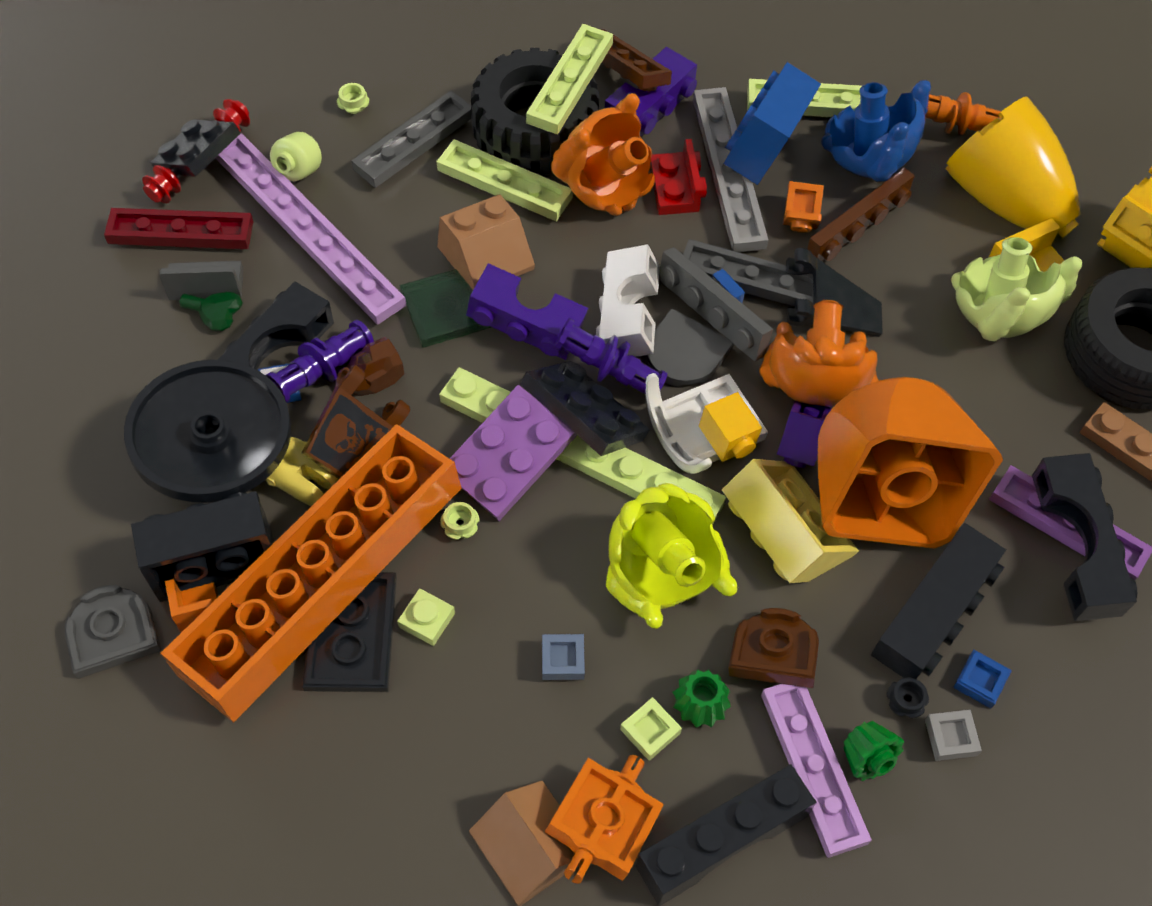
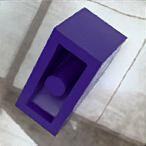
(801, 434)

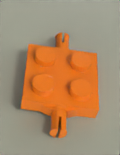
(604, 819)

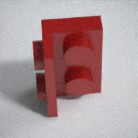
(678, 181)

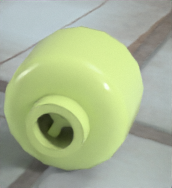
(296, 156)

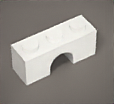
(626, 279)

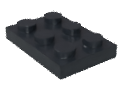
(585, 407)

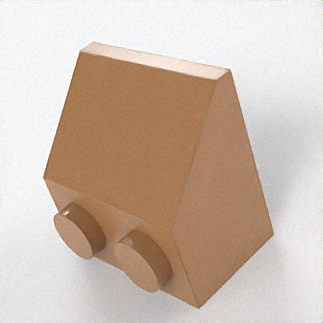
(485, 235)

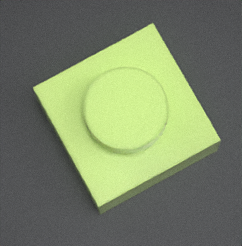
(426, 617)
(650, 728)

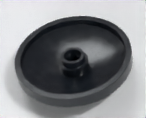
(207, 430)

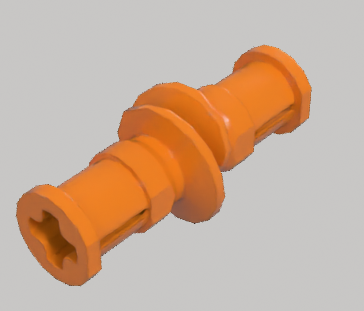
(960, 113)

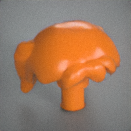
(607, 159)
(821, 366)

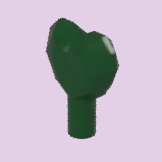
(215, 310)

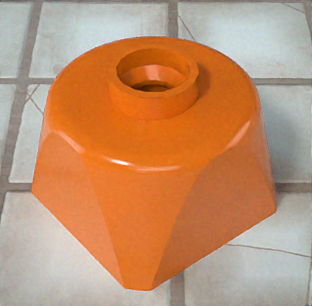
(901, 464)

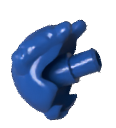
(878, 137)

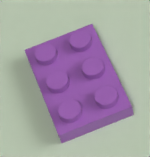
(510, 452)

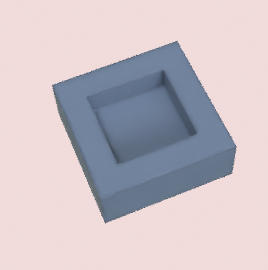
(563, 657)

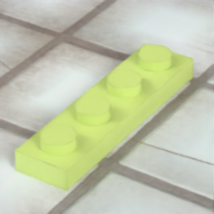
(569, 79)
(826, 102)
(506, 179)

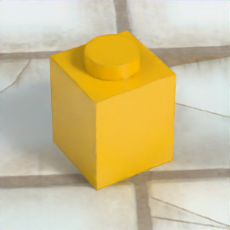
(730, 427)

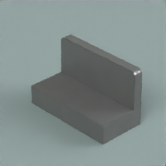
(202, 278)

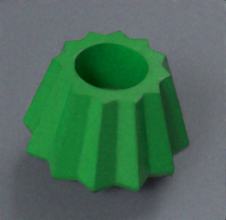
(702, 698)
(872, 750)

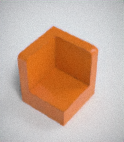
(189, 603)

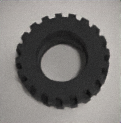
(513, 85)

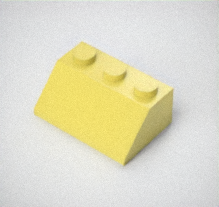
(786, 520)

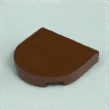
(775, 649)

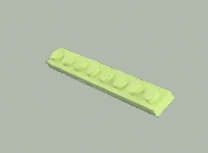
(620, 469)

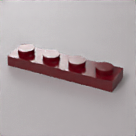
(179, 228)

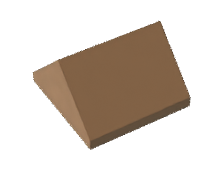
(516, 841)

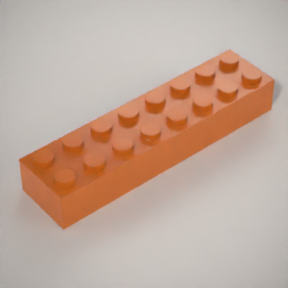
(312, 572)

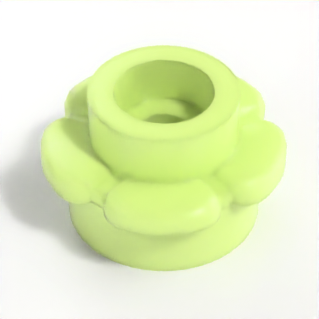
(352, 98)
(456, 512)

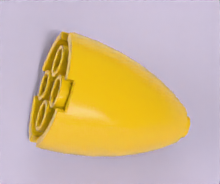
(1019, 169)

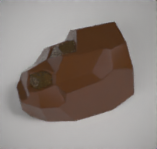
(380, 364)

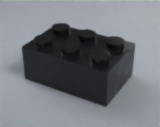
(202, 543)

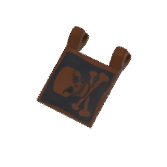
(349, 427)

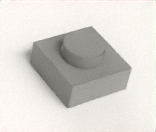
(953, 735)

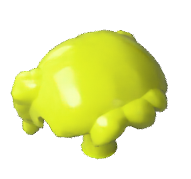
(665, 552)

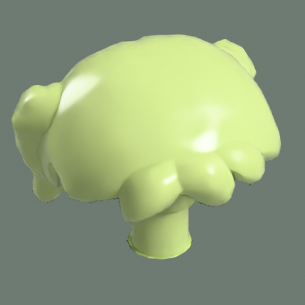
(1010, 293)

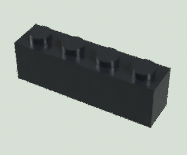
(939, 602)

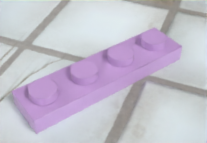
(813, 758)

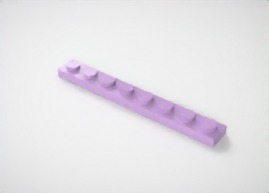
(312, 230)

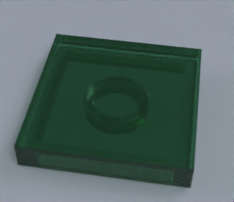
(440, 307)

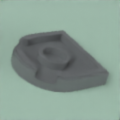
(687, 350)
(109, 630)

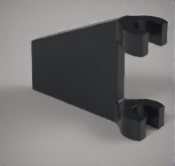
(860, 309)

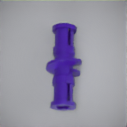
(606, 357)
(320, 359)

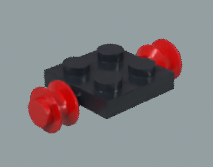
(194, 149)

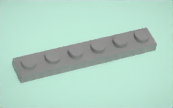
(734, 191)

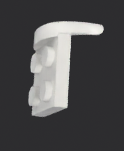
(679, 417)

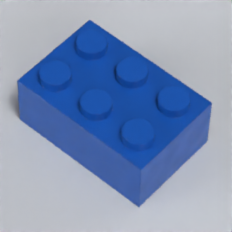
(770, 122)

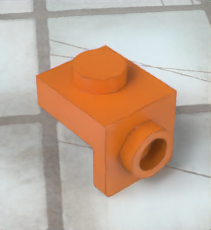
(803, 206)

